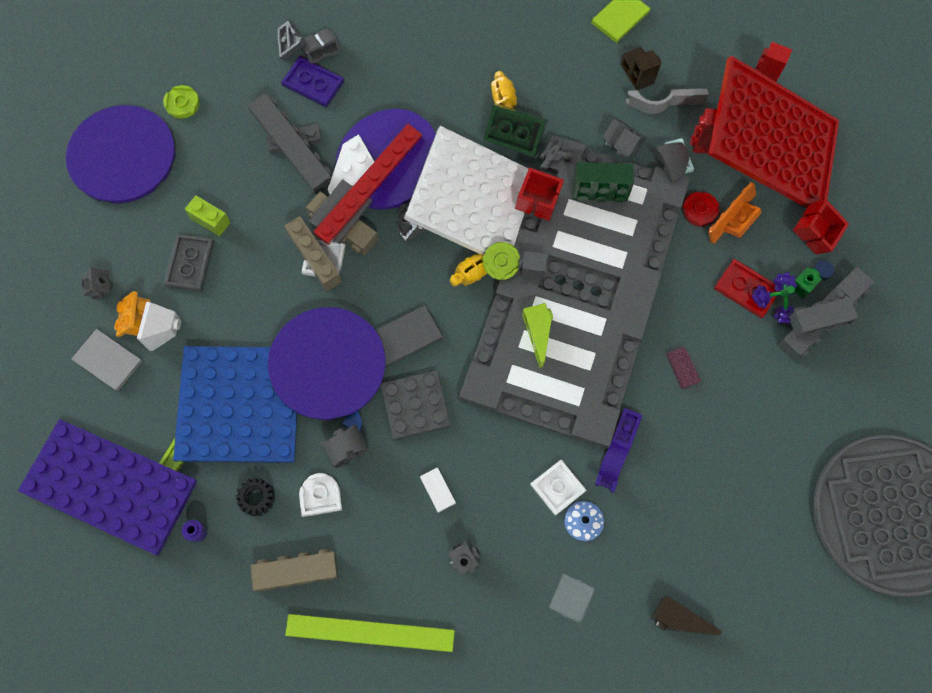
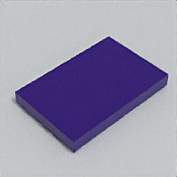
(312, 81)

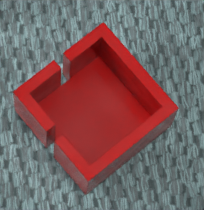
(539, 194)
(821, 226)

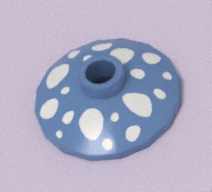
(577, 528)

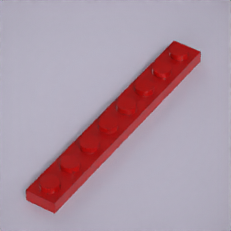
(367, 184)

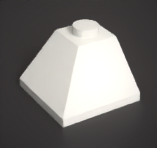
(157, 326)

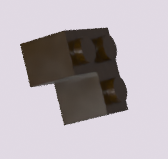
(641, 67)

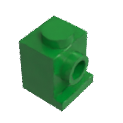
(806, 282)

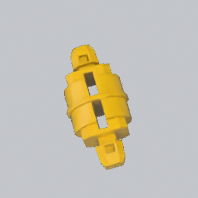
(503, 90)
(468, 271)

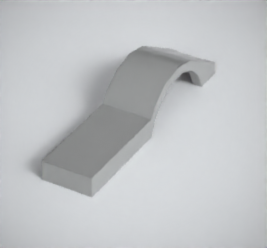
(676, 97)

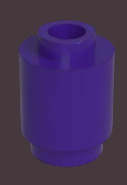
(199, 534)

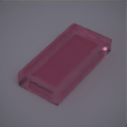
(683, 368)

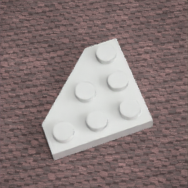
(352, 163)

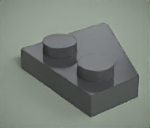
(289, 40)

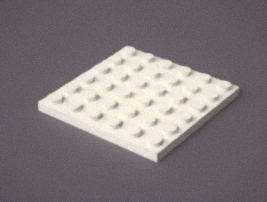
(467, 193)

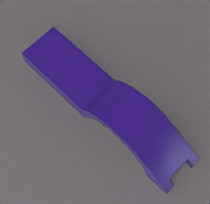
(618, 449)

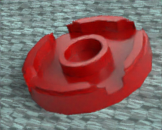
(700, 209)

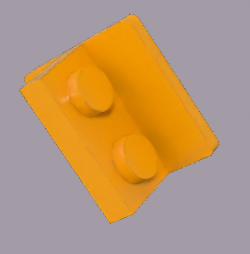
(130, 314)

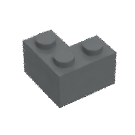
(623, 138)

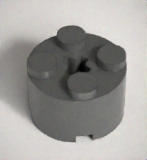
(345, 446)

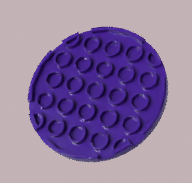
(377, 133)
(120, 154)
(326, 363)

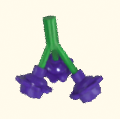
(785, 285)

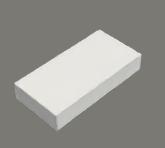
(437, 490)

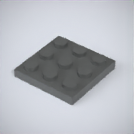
(415, 405)

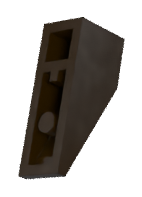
(676, 617)

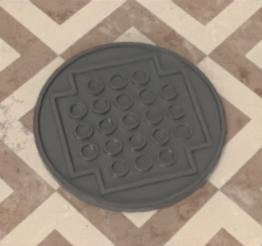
(878, 514)

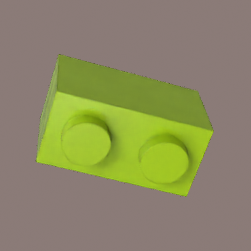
(207, 215)

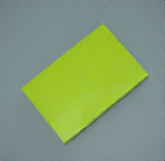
(620, 18)

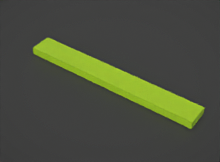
(370, 633)

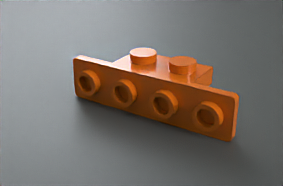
(737, 217)

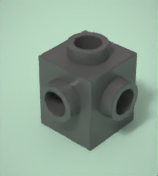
(95, 283)
(464, 557)

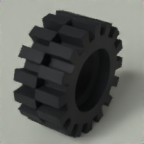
(264, 505)

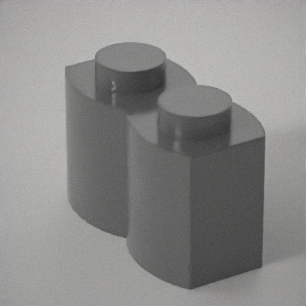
(320, 45)

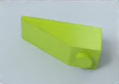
(538, 324)

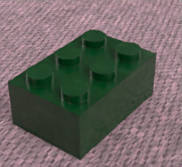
(515, 129)
(603, 181)

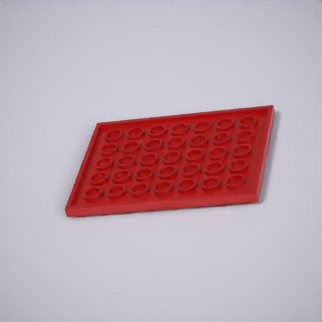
(773, 135)

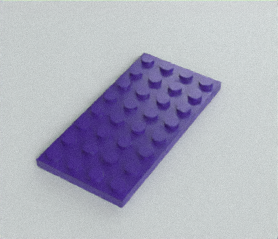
(108, 487)

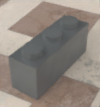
(823, 316)

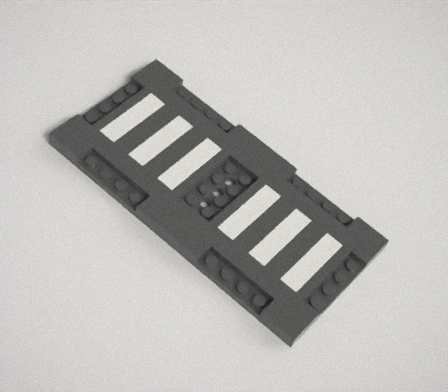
(590, 336)

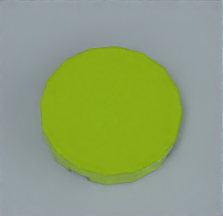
(181, 102)
(501, 260)

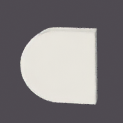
(319, 495)

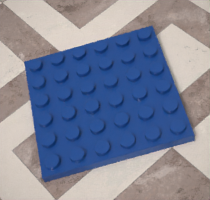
(231, 409)

